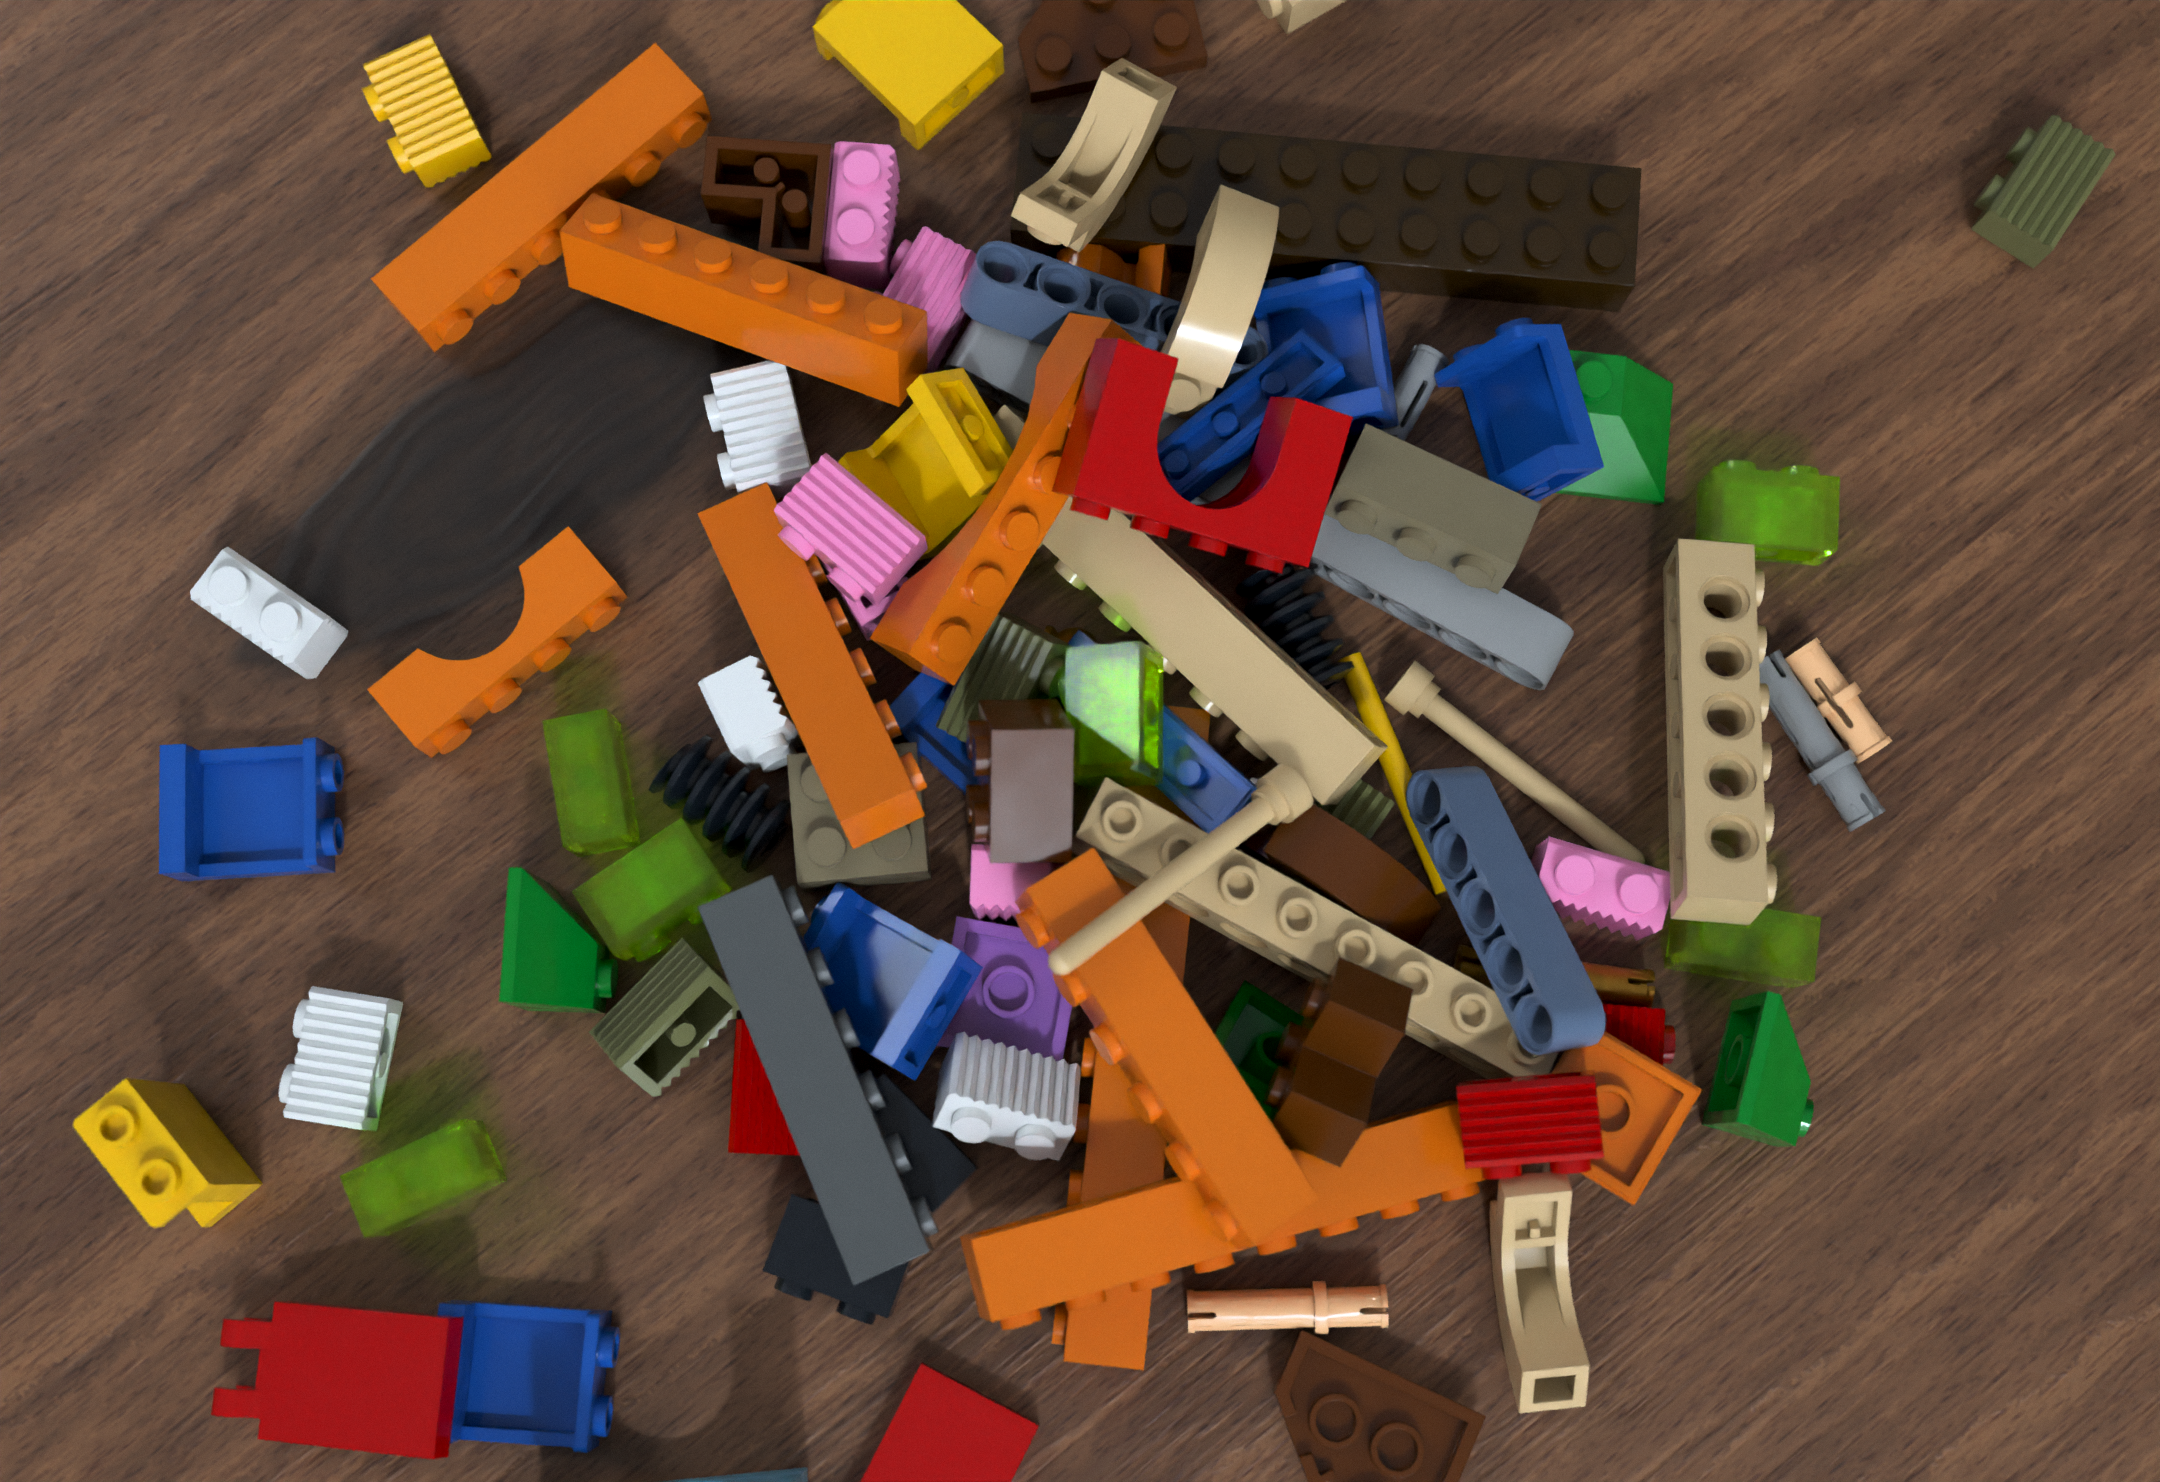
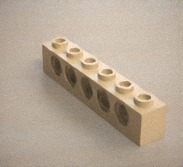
(1701, 879)

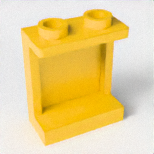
(913, 56)
(935, 457)
(166, 1152)

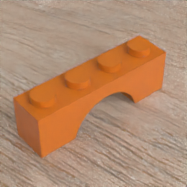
(441, 698)

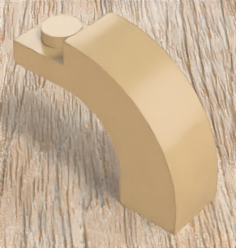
(1099, 159)
(1219, 297)
(1535, 1294)

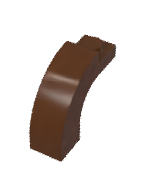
(1347, 871)

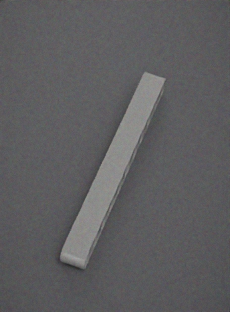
(1483, 625)

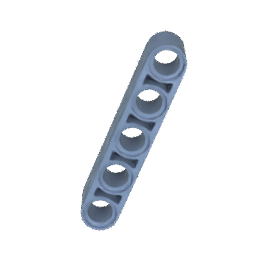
(1035, 293)
(1505, 910)

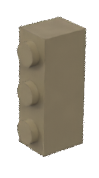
(1432, 509)

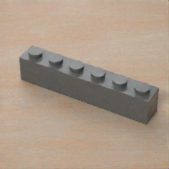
(817, 1079)

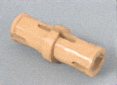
(1837, 700)

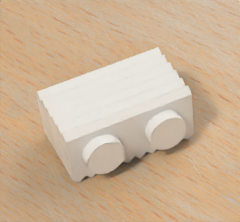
(760, 428)
(268, 613)
(751, 714)
(340, 1058)
(1007, 1097)

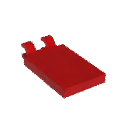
(348, 1378)
(950, 1435)

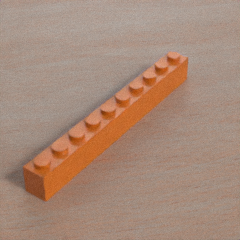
(1121, 1146)

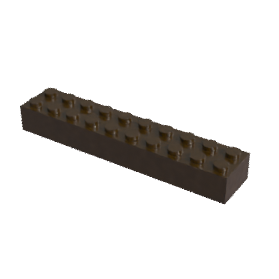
(1401, 212)

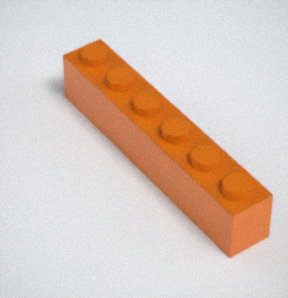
(516, 216)
(745, 299)
(814, 671)
(1170, 1058)

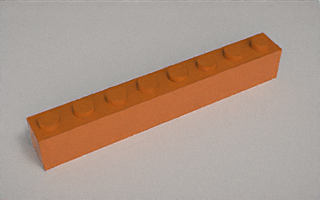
(1162, 1227)

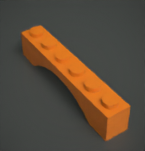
(958, 594)

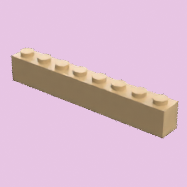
(1211, 644)

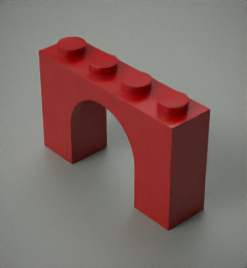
(1116, 464)

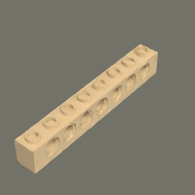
(1302, 929)

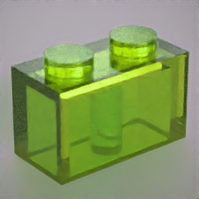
(1783, 513)
(1116, 712)
(591, 783)
(652, 892)
(1773, 950)
(423, 1178)

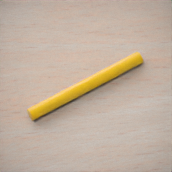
(1393, 759)

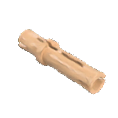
(1288, 1308)

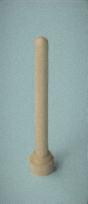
(1420, 696)
(1279, 798)

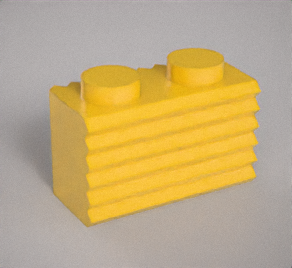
(426, 112)

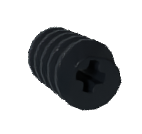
(1291, 623)
(722, 803)

